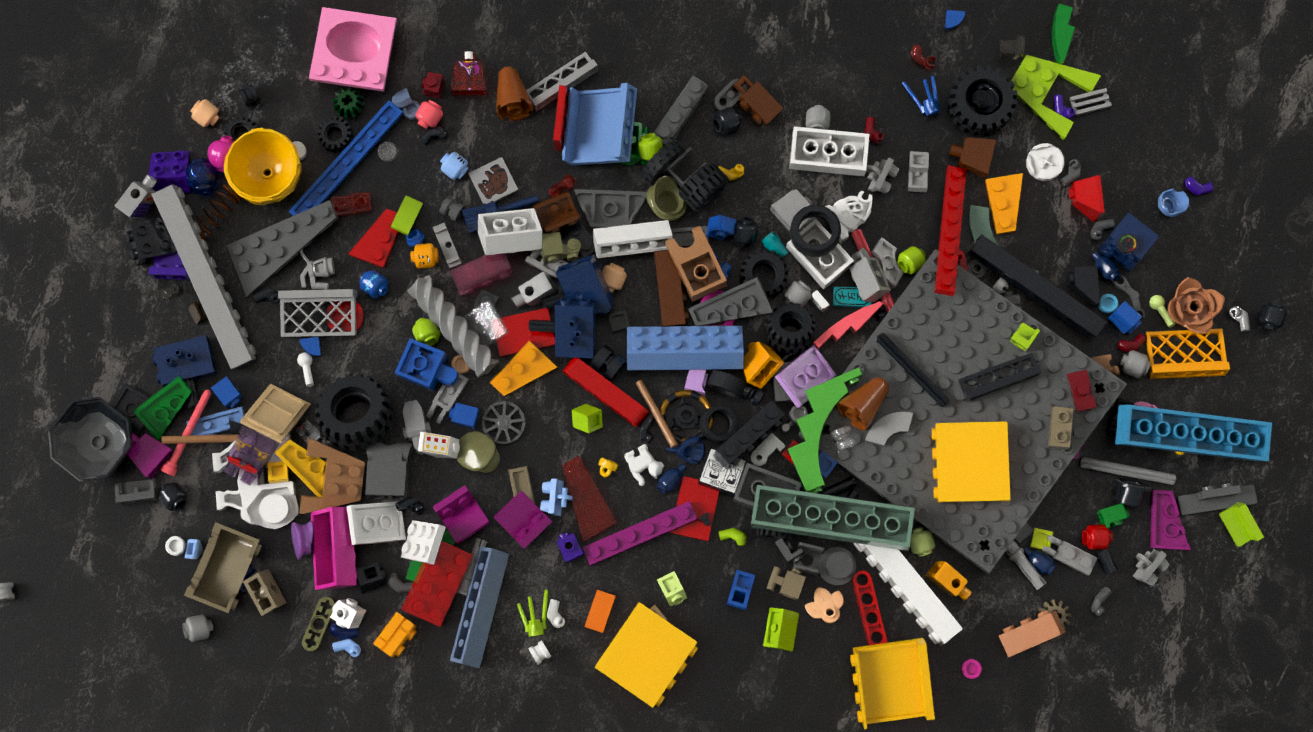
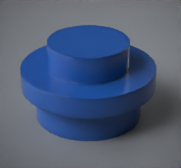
(415, 237)

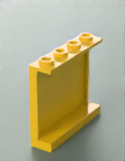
(971, 462)
(646, 655)
(892, 681)

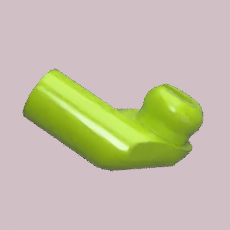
(734, 533)

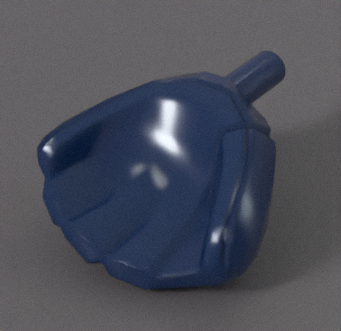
(690, 450)

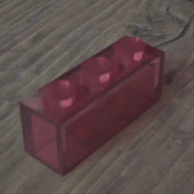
(480, 272)

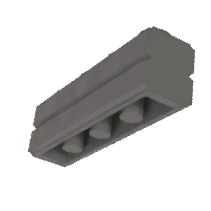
(681, 110)

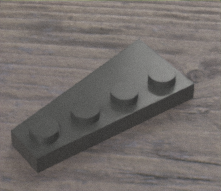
(739, 302)

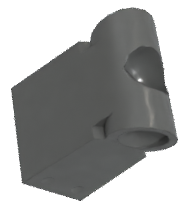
(388, 470)

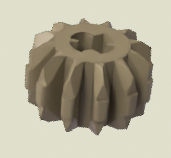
(1060, 611)

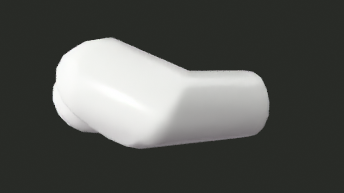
(553, 614)

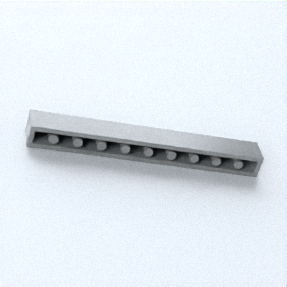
(204, 276)

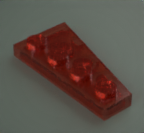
(589, 506)

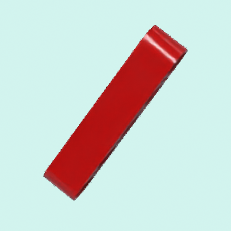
(605, 391)
(871, 608)

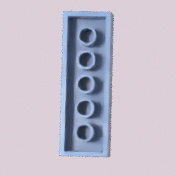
(685, 348)

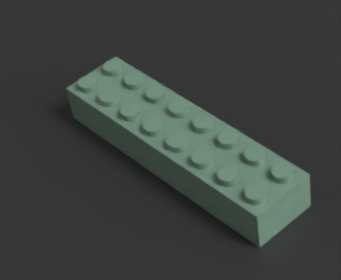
(832, 517)

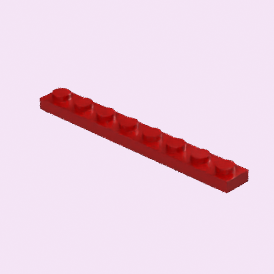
(950, 231)

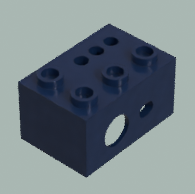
(1143, 234)

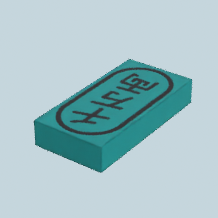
(848, 297)

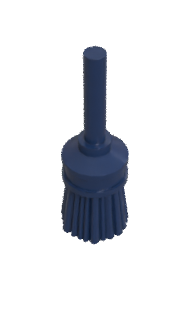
(471, 214)

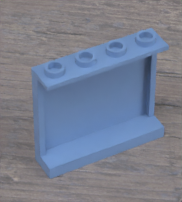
(599, 125)

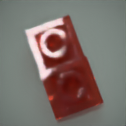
(352, 204)

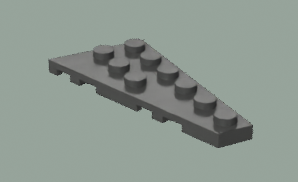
(274, 247)

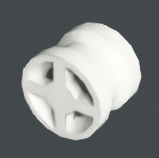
(539, 652)

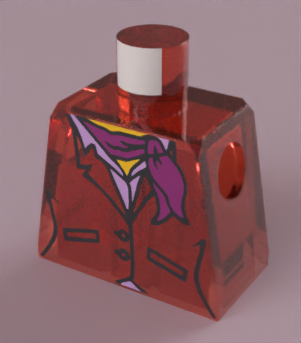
(468, 77)

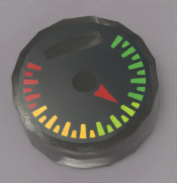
(1127, 243)

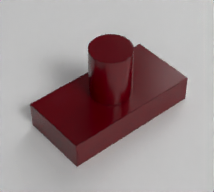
(1081, 391)

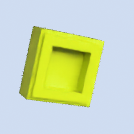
(1039, 538)

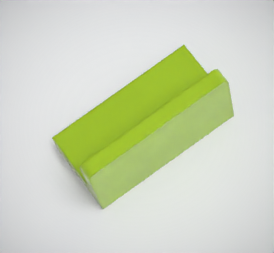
(1241, 524)
(781, 629)

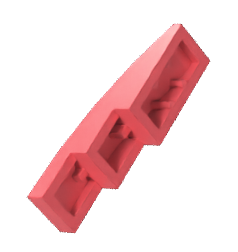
(853, 322)

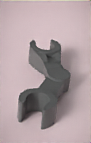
(1134, 295)

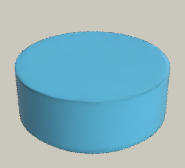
(1108, 303)

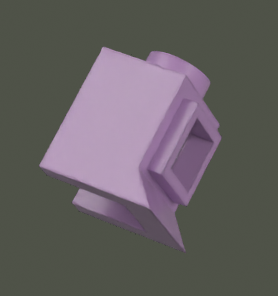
(696, 381)

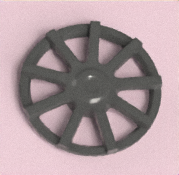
(503, 422)

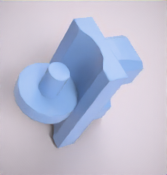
(557, 499)

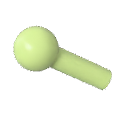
(1157, 303)

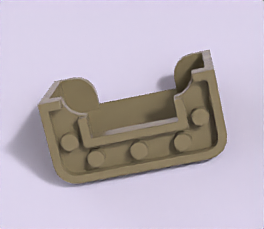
(223, 568)

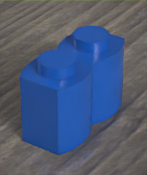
(1125, 318)

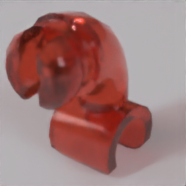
(917, 56)
(567, 182)

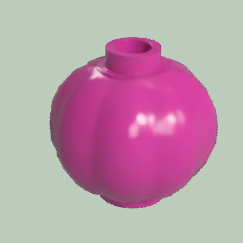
(218, 150)

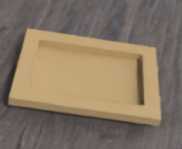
(275, 413)

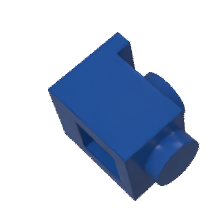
(720, 227)

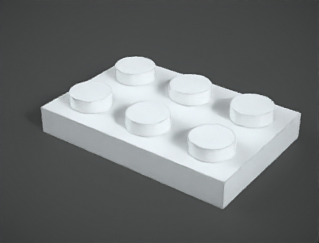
(375, 523)
(422, 542)

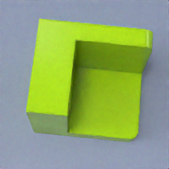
(1024, 336)
(587, 418)

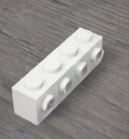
(631, 239)

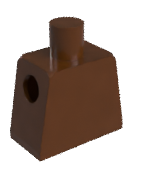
(974, 155)

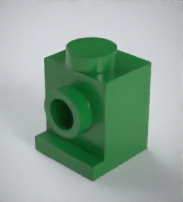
(1113, 515)

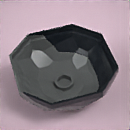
(90, 439)

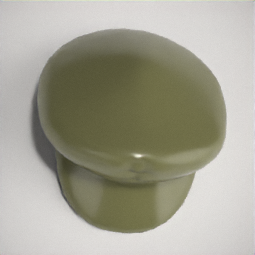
(665, 199)
(478, 452)

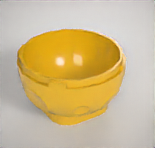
(253, 156)

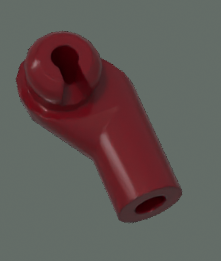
(874, 135)
(1127, 346)

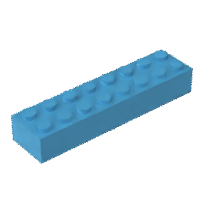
(1193, 433)

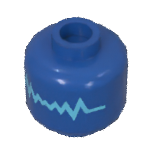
(373, 284)

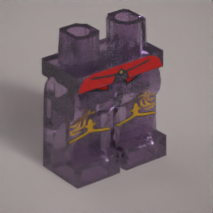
(250, 454)

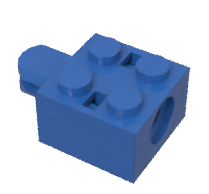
(425, 368)

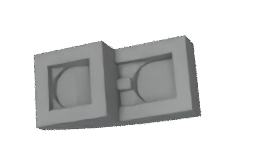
(918, 171)

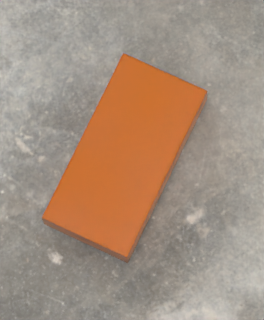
(600, 611)

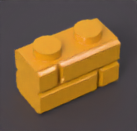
(395, 635)

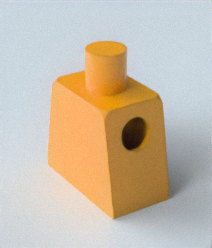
(760, 364)
(942, 576)

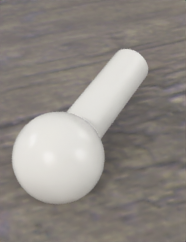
(305, 361)

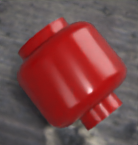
(1097, 537)

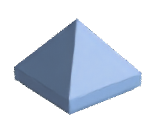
(193, 549)

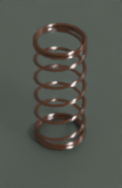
(233, 194)

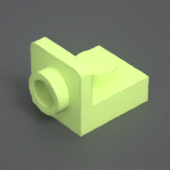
(672, 589)

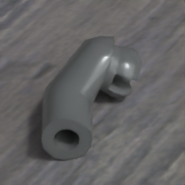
(1073, 173)
(1099, 227)
(395, 583)
(1099, 599)

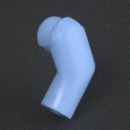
(347, 645)

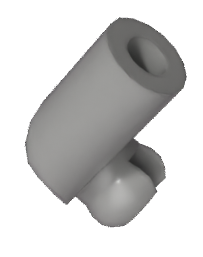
(1241, 316)

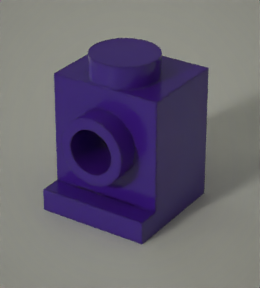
(569, 554)

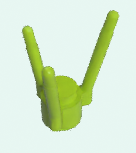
(535, 627)

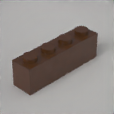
(670, 291)

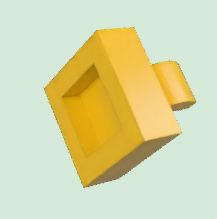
(277, 472)

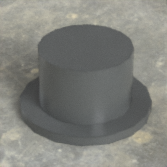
(837, 566)

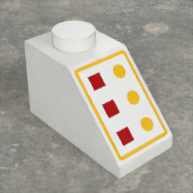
(438, 445)

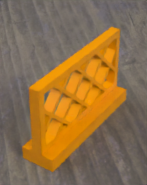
(1191, 368)

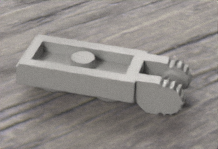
(446, 398)
(1071, 555)

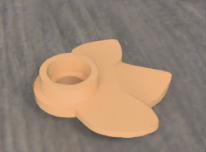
(824, 602)

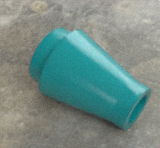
(774, 243)

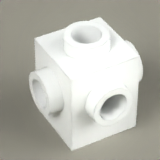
(347, 613)

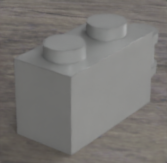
(868, 276)

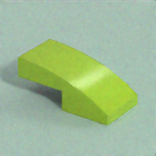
(406, 215)

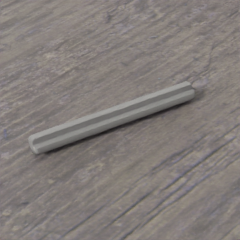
(1126, 470)

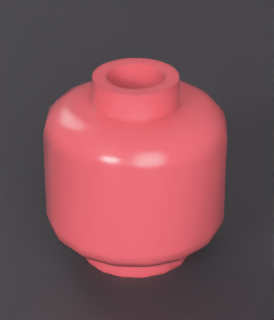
(429, 114)

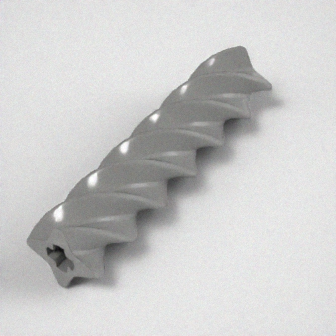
(452, 326)

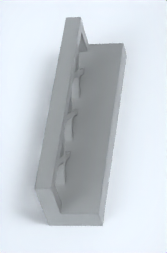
(570, 81)

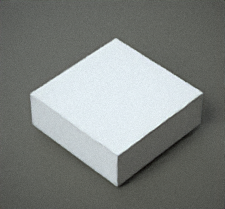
(819, 301)

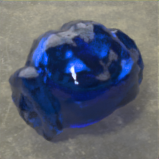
(201, 176)

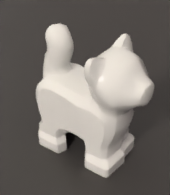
(642, 462)

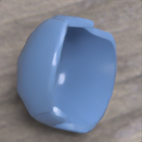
(1173, 203)

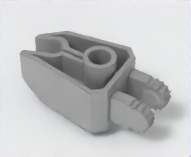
(414, 423)

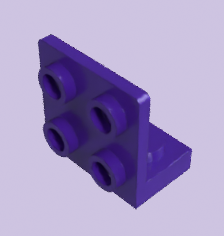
(170, 169)
(168, 268)

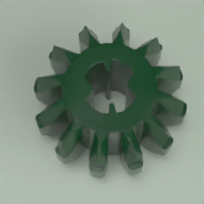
(353, 106)

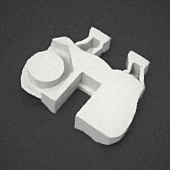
(259, 503)

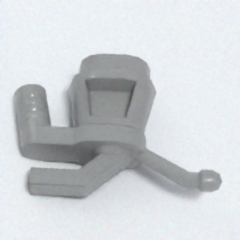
(320, 268)

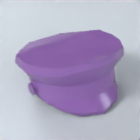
(302, 538)

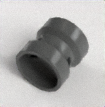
(451, 209)

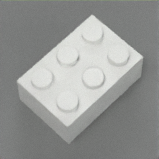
(509, 231)
(824, 268)

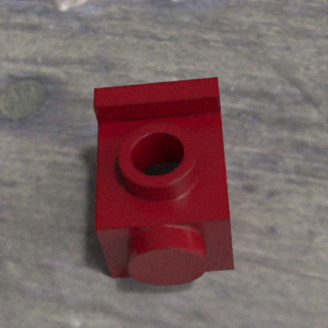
(433, 85)

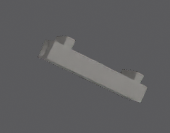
(450, 253)

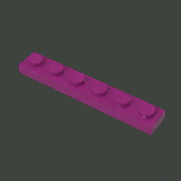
(639, 533)

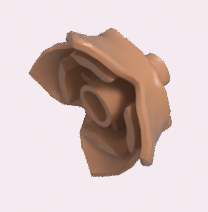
(1208, 303)

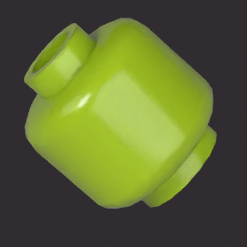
(649, 145)
(911, 260)
(426, 331)

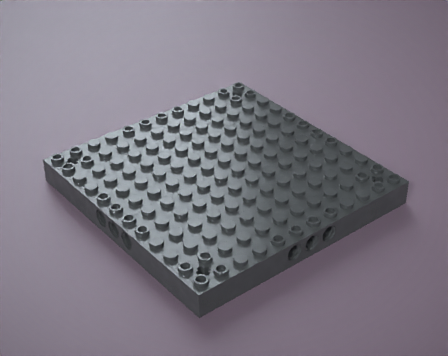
(948, 342)

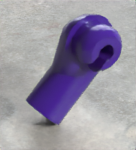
(1061, 109)
(1196, 188)

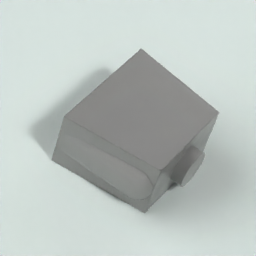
(788, 206)

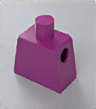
(149, 454)

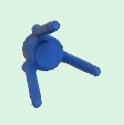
(931, 105)

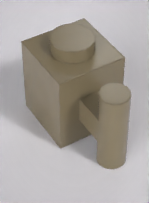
(790, 585)

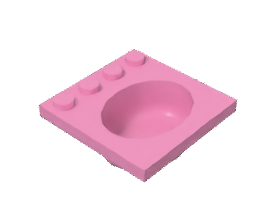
(352, 49)

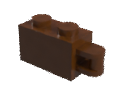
(757, 101)

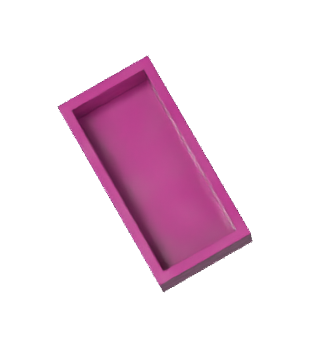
(332, 549)

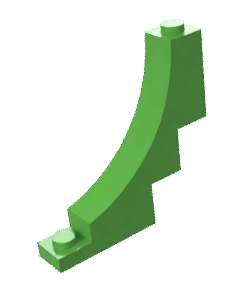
(823, 400)

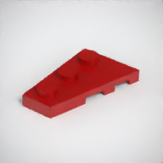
(377, 241)

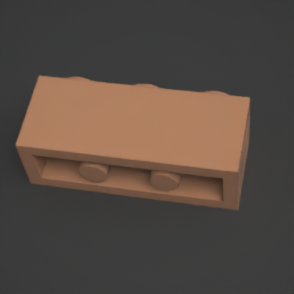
(1031, 632)

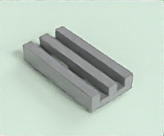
(1105, 97)

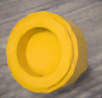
(606, 463)

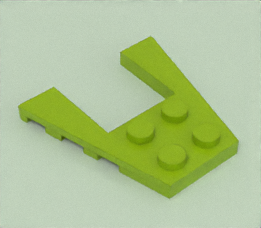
(1035, 80)

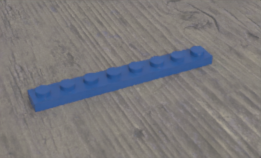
(349, 158)

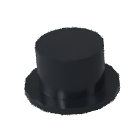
(1130, 491)

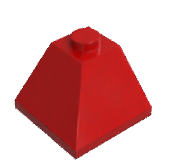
(1088, 197)

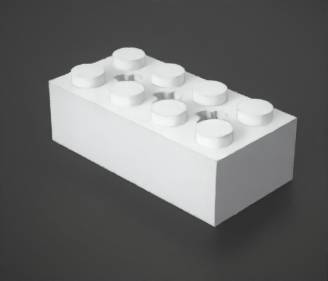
(837, 142)

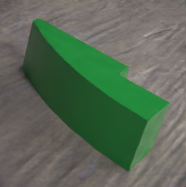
(1061, 32)

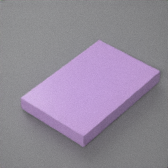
(804, 373)

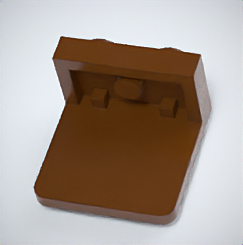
(556, 212)

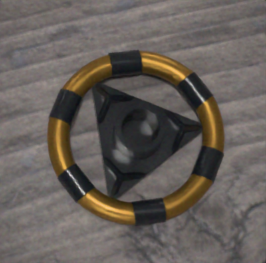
(686, 415)

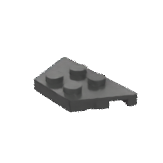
(609, 207)

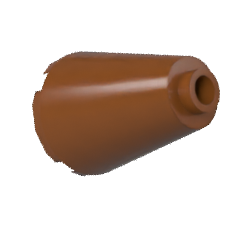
(512, 96)
(864, 403)

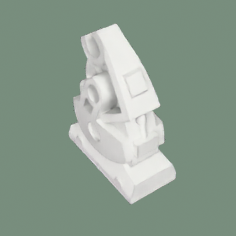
(851, 214)

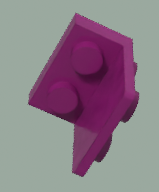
(461, 514)
(522, 519)

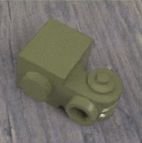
(554, 250)

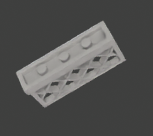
(317, 296)

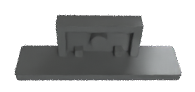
(1216, 499)

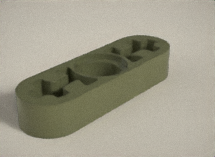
(319, 608)

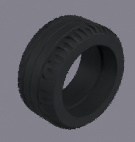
(821, 212)

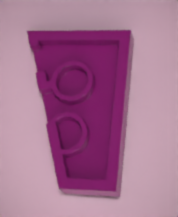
(1165, 523)

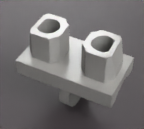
(878, 173)
(1148, 564)

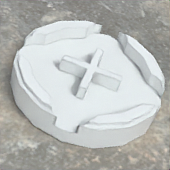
(1045, 162)

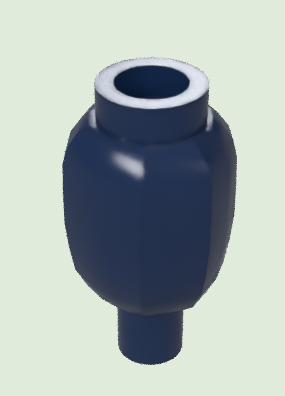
(1106, 267)
(671, 479)
(1040, 560)

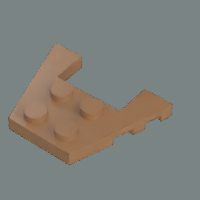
(341, 480)

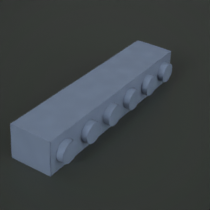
(479, 607)

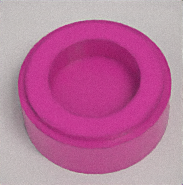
(971, 669)

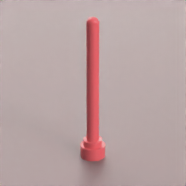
(171, 465)

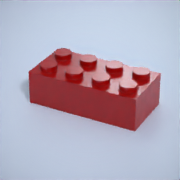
(437, 584)

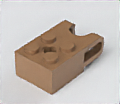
(697, 259)

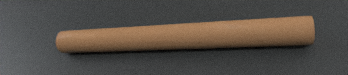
(656, 413)
(199, 439)

